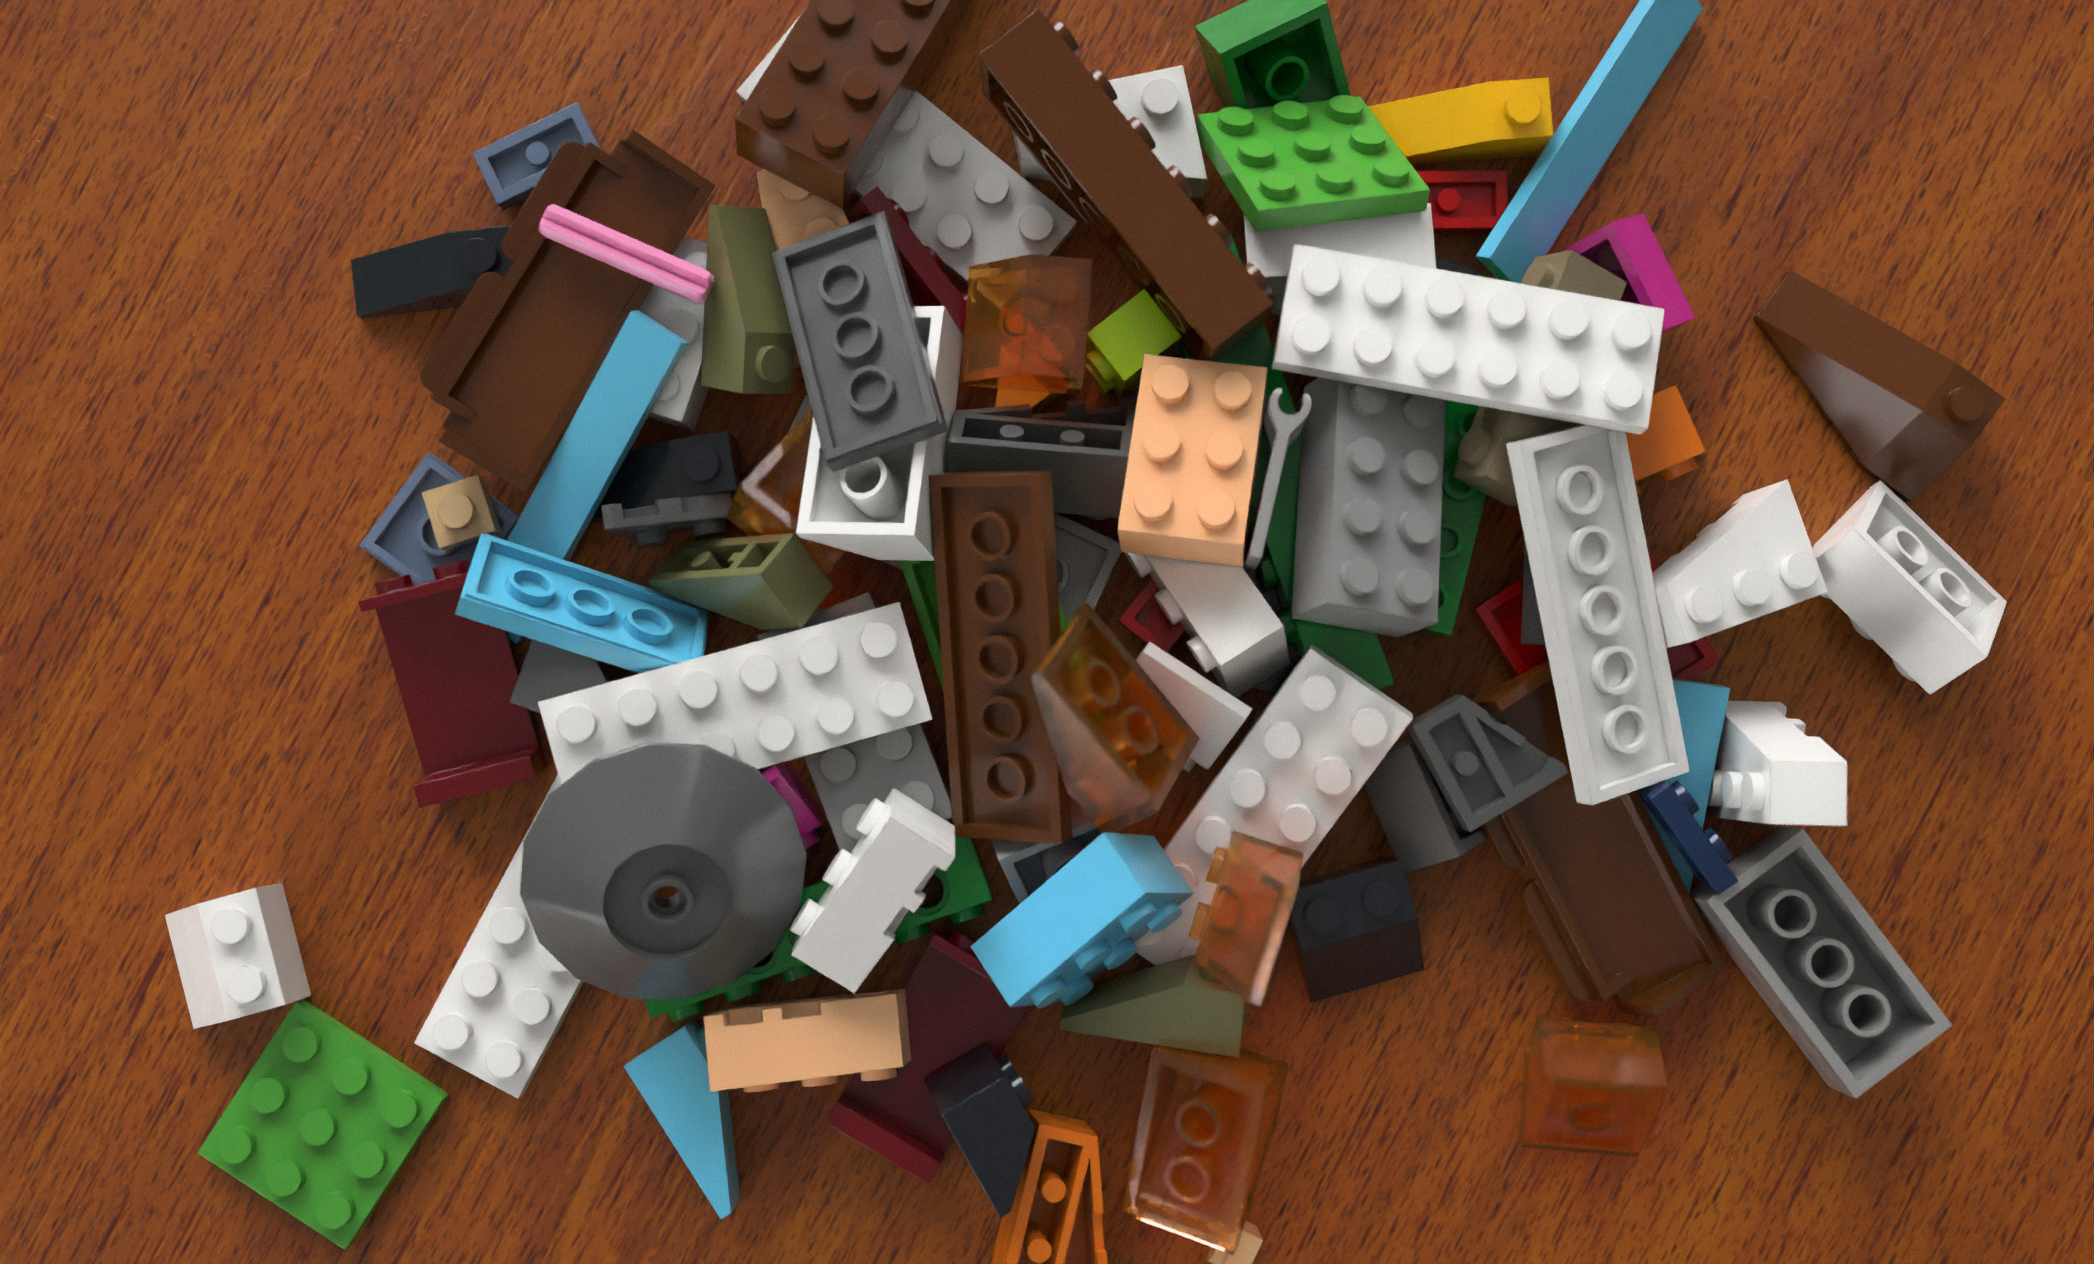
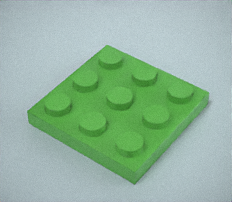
(1310, 163)
(323, 1123)

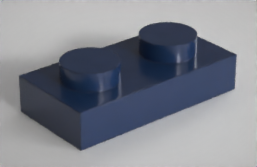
(1702, 851)

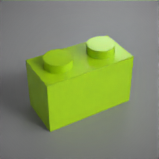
(1119, 343)

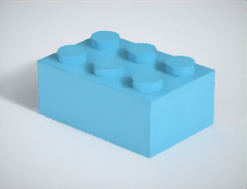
(1083, 921)

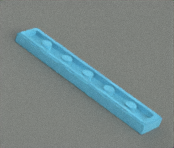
(1587, 136)
(598, 438)

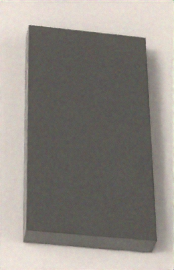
(859, 342)

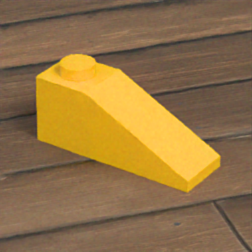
(1471, 122)

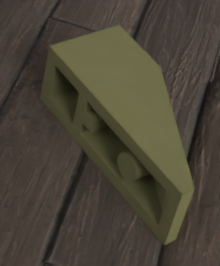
(745, 315)
(749, 579)
(1164, 1006)

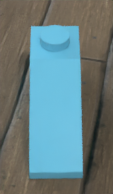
(697, 1121)

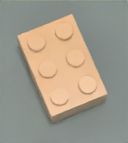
(1193, 460)

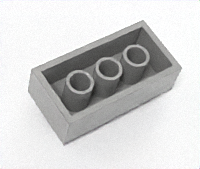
(1369, 509)
(870, 768)
(1820, 962)

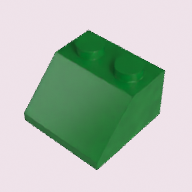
(1273, 53)

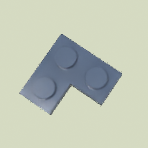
(519, 160)

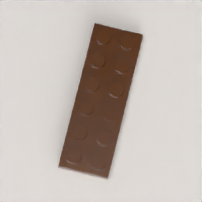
(994, 630)

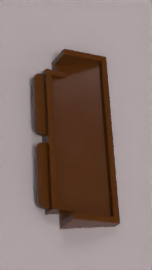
(538, 335)
(1596, 876)

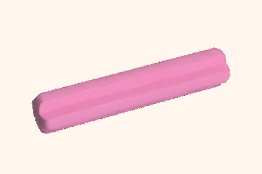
(626, 253)

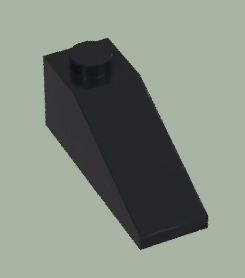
(427, 272)
(675, 470)

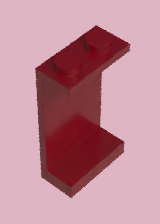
(455, 688)
(949, 1014)

